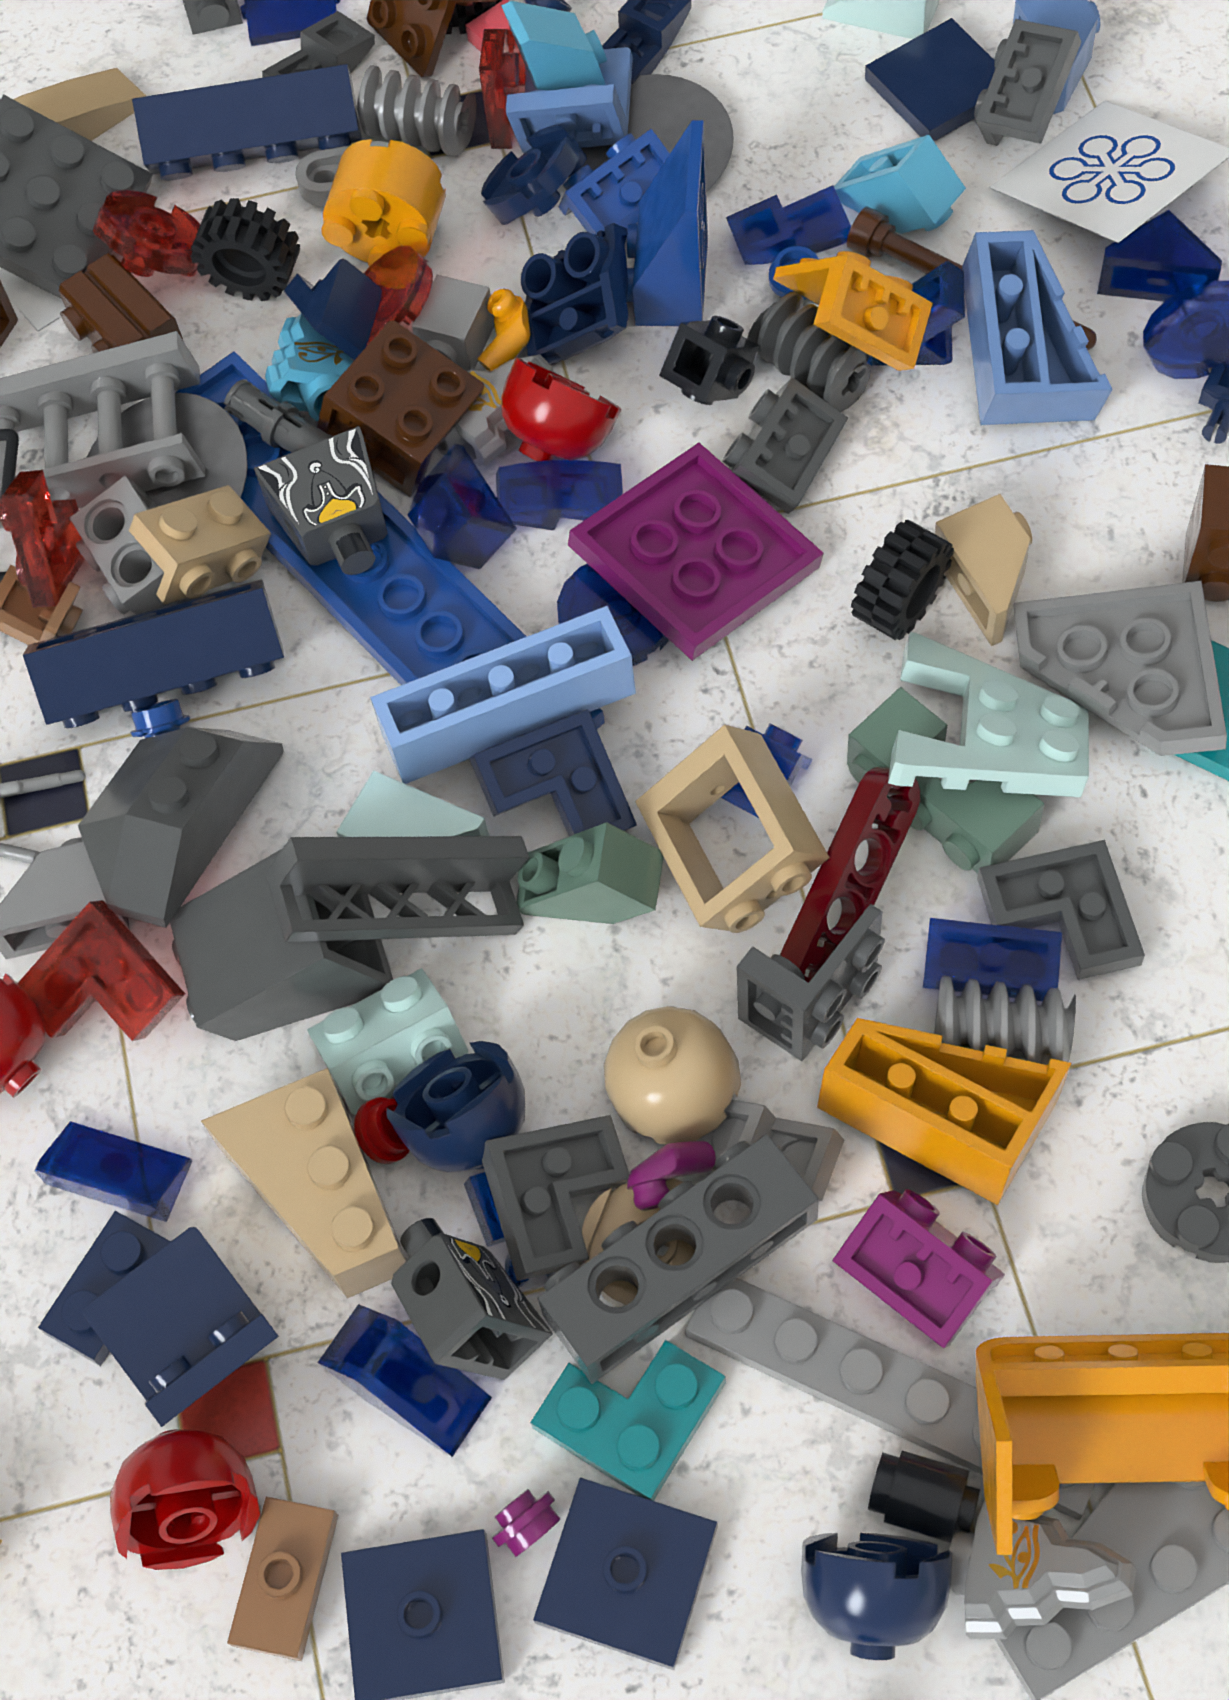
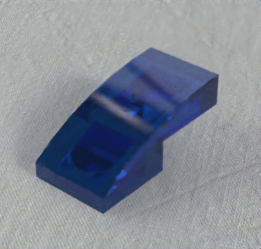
(769, 228)
(545, 491)

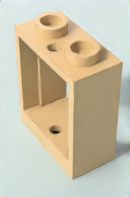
(696, 784)

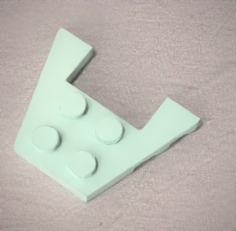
(1007, 729)

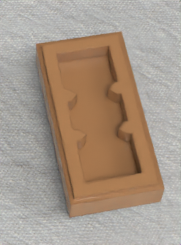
(283, 1579)

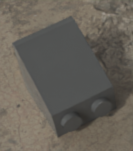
(247, 976)

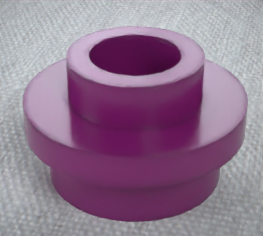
(525, 1521)

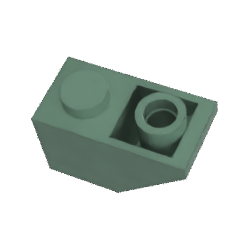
(591, 877)

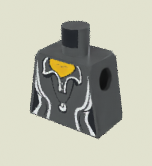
(327, 501)
(465, 1304)

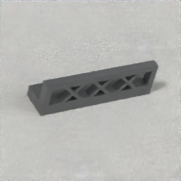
(394, 866)

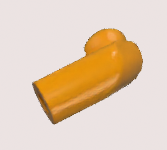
(511, 329)

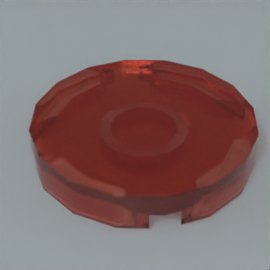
(404, 286)

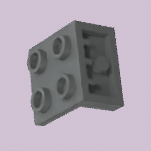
(799, 1013)

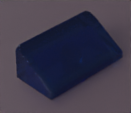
(114, 1170)

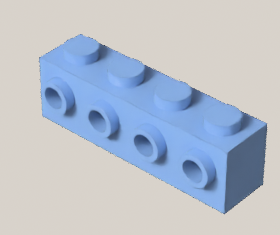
(504, 694)

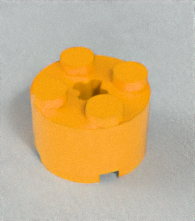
(383, 200)

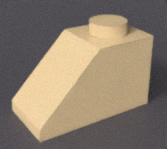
(987, 561)

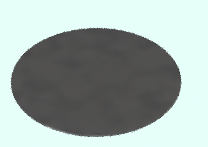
(667, 108)
(210, 434)

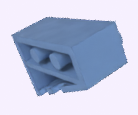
(1022, 338)

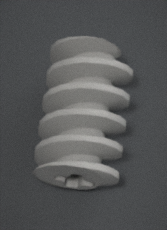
(414, 115)
(1004, 1023)

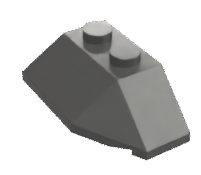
(171, 815)

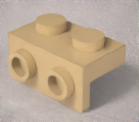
(201, 542)

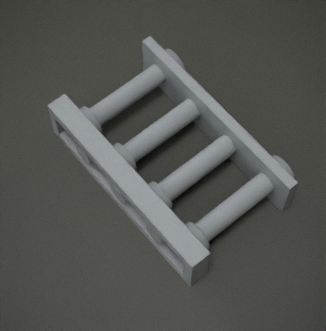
(103, 384)

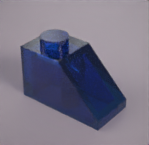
(459, 512)
(397, 1376)

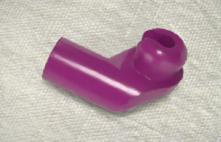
(668, 1162)

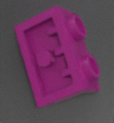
(919, 1264)

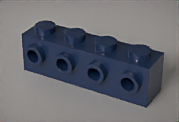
(247, 121)
(153, 654)

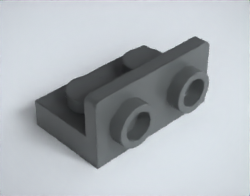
(1026, 82)
(785, 444)

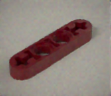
(839, 875)

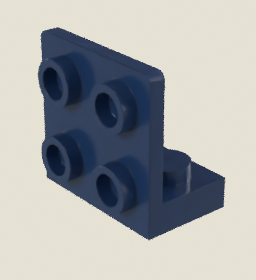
(178, 1324)

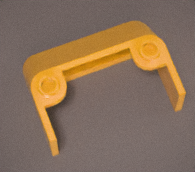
(1098, 1415)

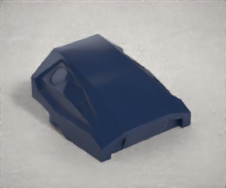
(577, 294)

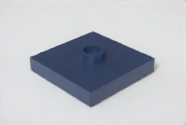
(626, 1573)
(422, 1617)

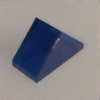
(1157, 261)

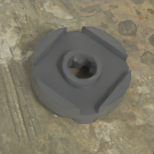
(1171, 1186)

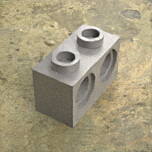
(120, 556)

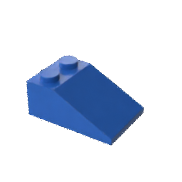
(671, 238)

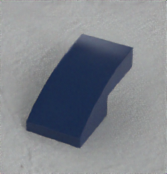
(648, 31)

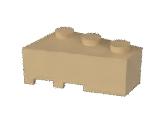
(315, 1177)

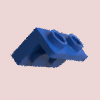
(616, 186)

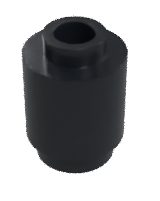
(923, 1495)

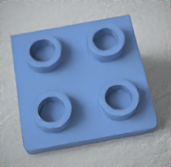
(588, 113)

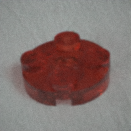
(147, 234)

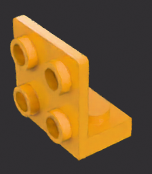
(862, 305)

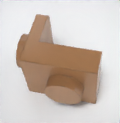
(35, 624)

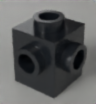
(710, 360)

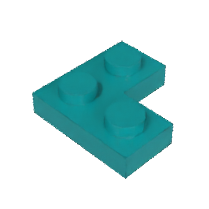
(638, 1436)

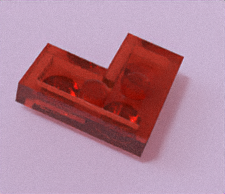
(500, 74)
(41, 536)
(104, 964)

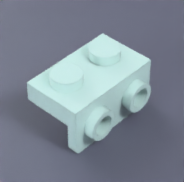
(385, 1038)

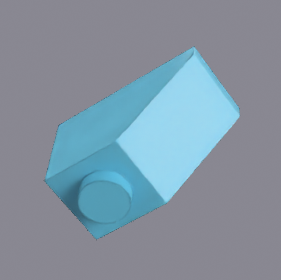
(555, 47)
(904, 182)

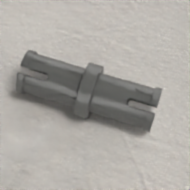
(277, 422)

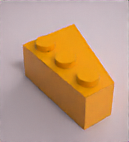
(942, 1102)

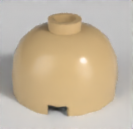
(671, 1074)

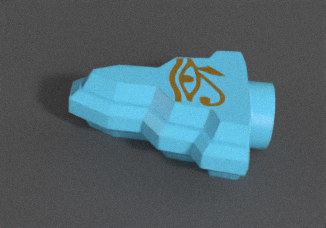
(304, 366)

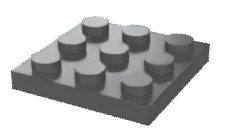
(52, 196)

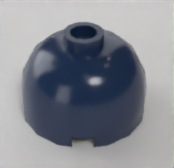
(457, 1105)
(876, 1590)

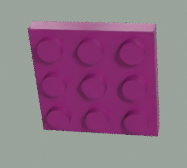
(695, 550)

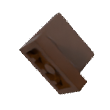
(414, 28)
(403, 402)

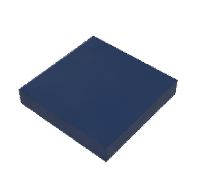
(933, 79)

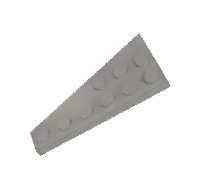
(1180, 1557)

